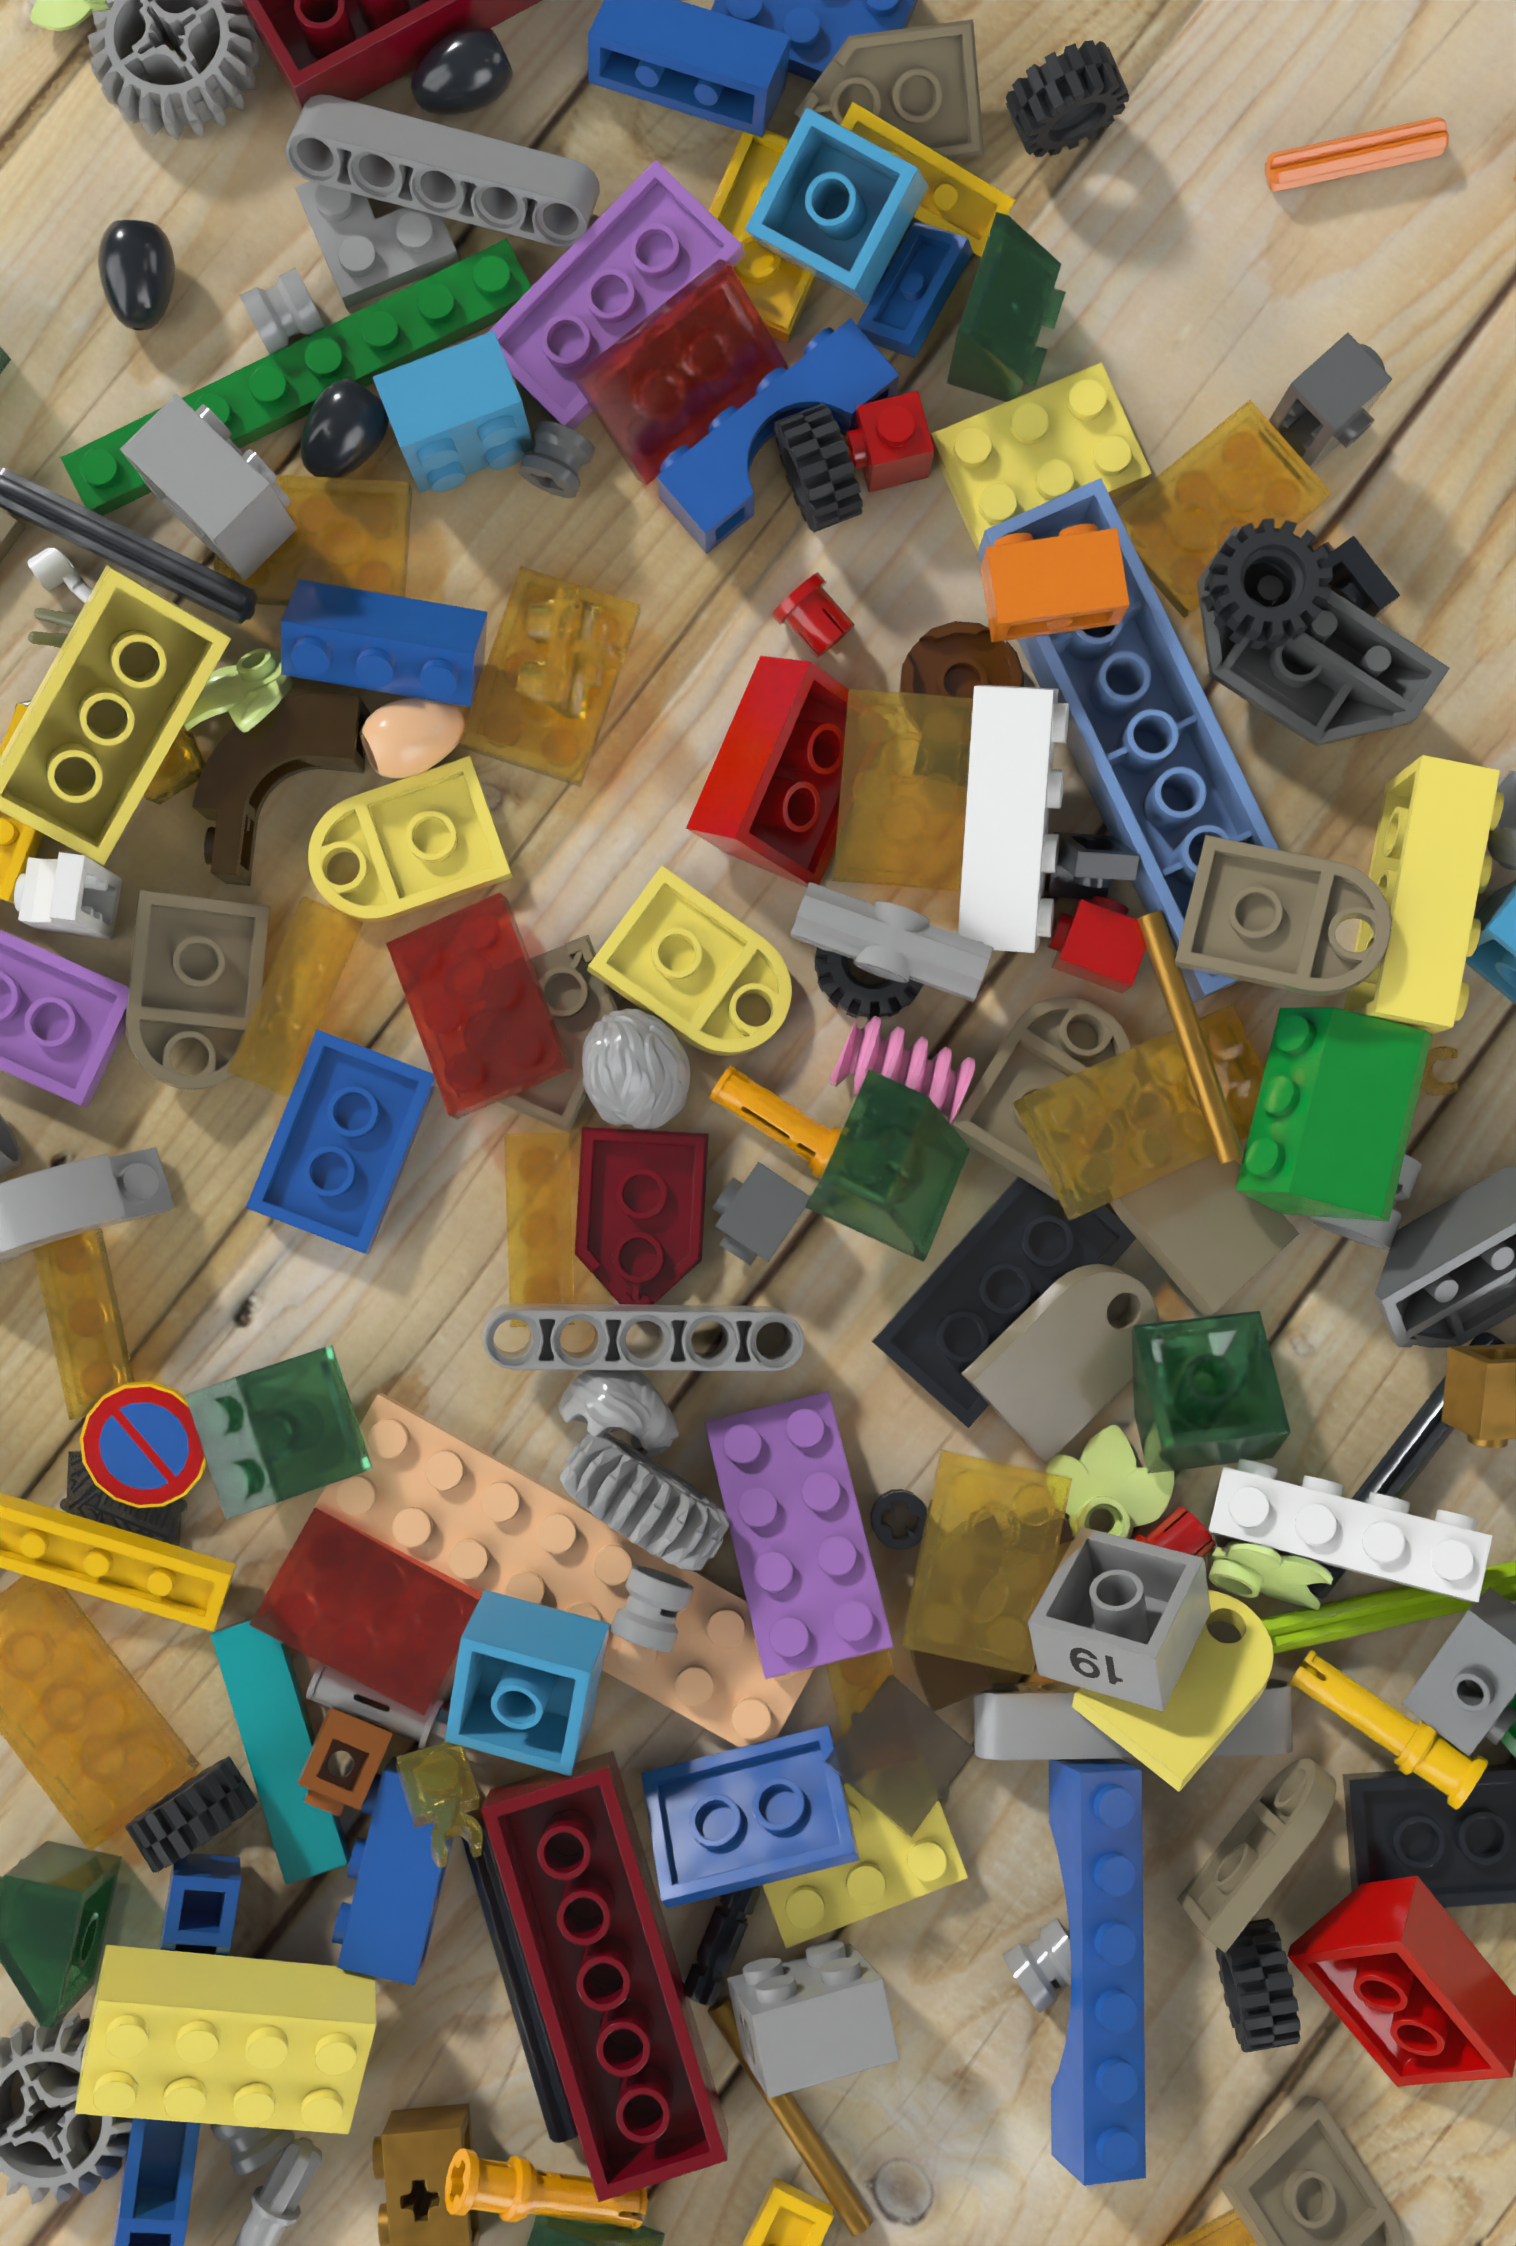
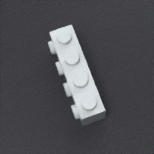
(1009, 816)
(1350, 1534)

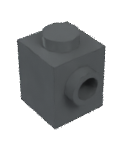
(758, 1213)

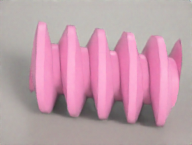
(908, 1067)

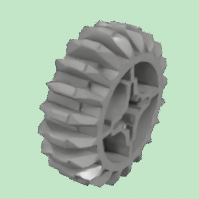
(153, 82)
(644, 1501)
(69, 2154)

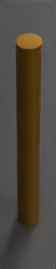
(1190, 1037)
(800, 2133)

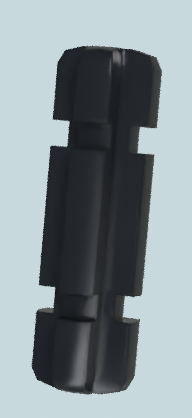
(720, 1945)

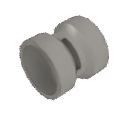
(282, 311)
(651, 1608)
(1042, 1965)

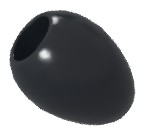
(462, 72)
(136, 272)
(342, 429)

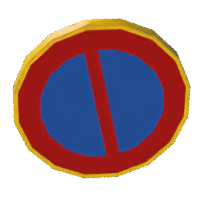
(142, 1445)

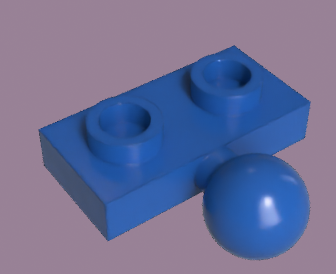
(915, 288)

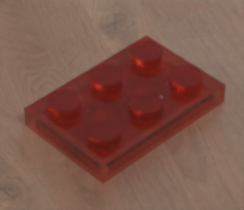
(680, 370)
(478, 1006)
(367, 1611)

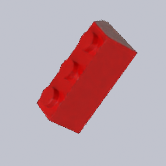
(779, 773)
(1410, 1985)

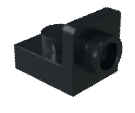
(1359, 578)
(1089, 865)

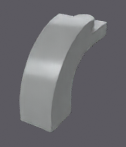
(80, 1199)

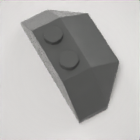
(1334, 679)
(1453, 1268)

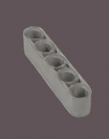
(442, 170)
(671, 1352)
(1040, 1724)

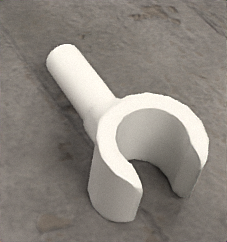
(54, 568)

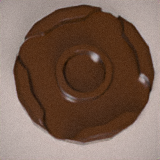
(956, 659)

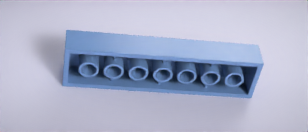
(1141, 728)

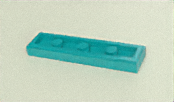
(277, 1743)

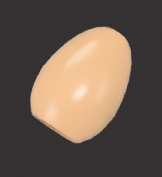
(410, 736)

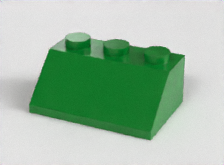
(1333, 1114)

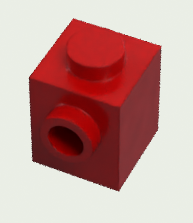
(891, 441)
(1098, 944)

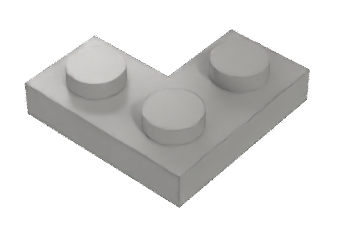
(372, 253)

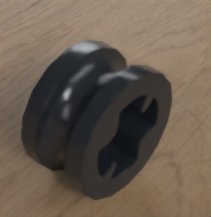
(884, 1531)

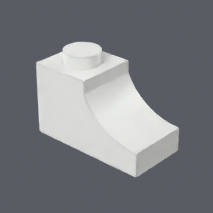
(68, 896)

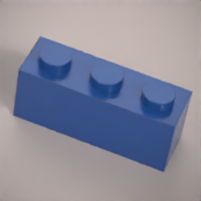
(690, 61)
(383, 642)
(395, 1890)

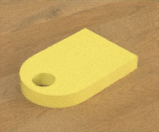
(414, 844)
(691, 964)
(1206, 1704)

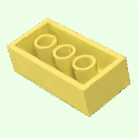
(106, 714)
(1430, 872)
(226, 2041)

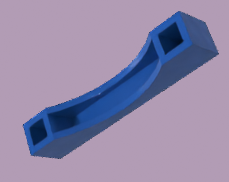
(1102, 2067)
(162, 2152)

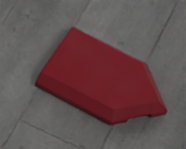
(641, 1209)

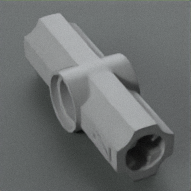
(891, 941)

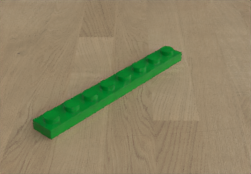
(290, 380)

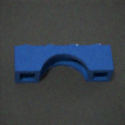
(711, 483)

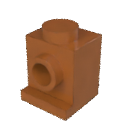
(366, 1747)

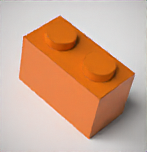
(1054, 582)

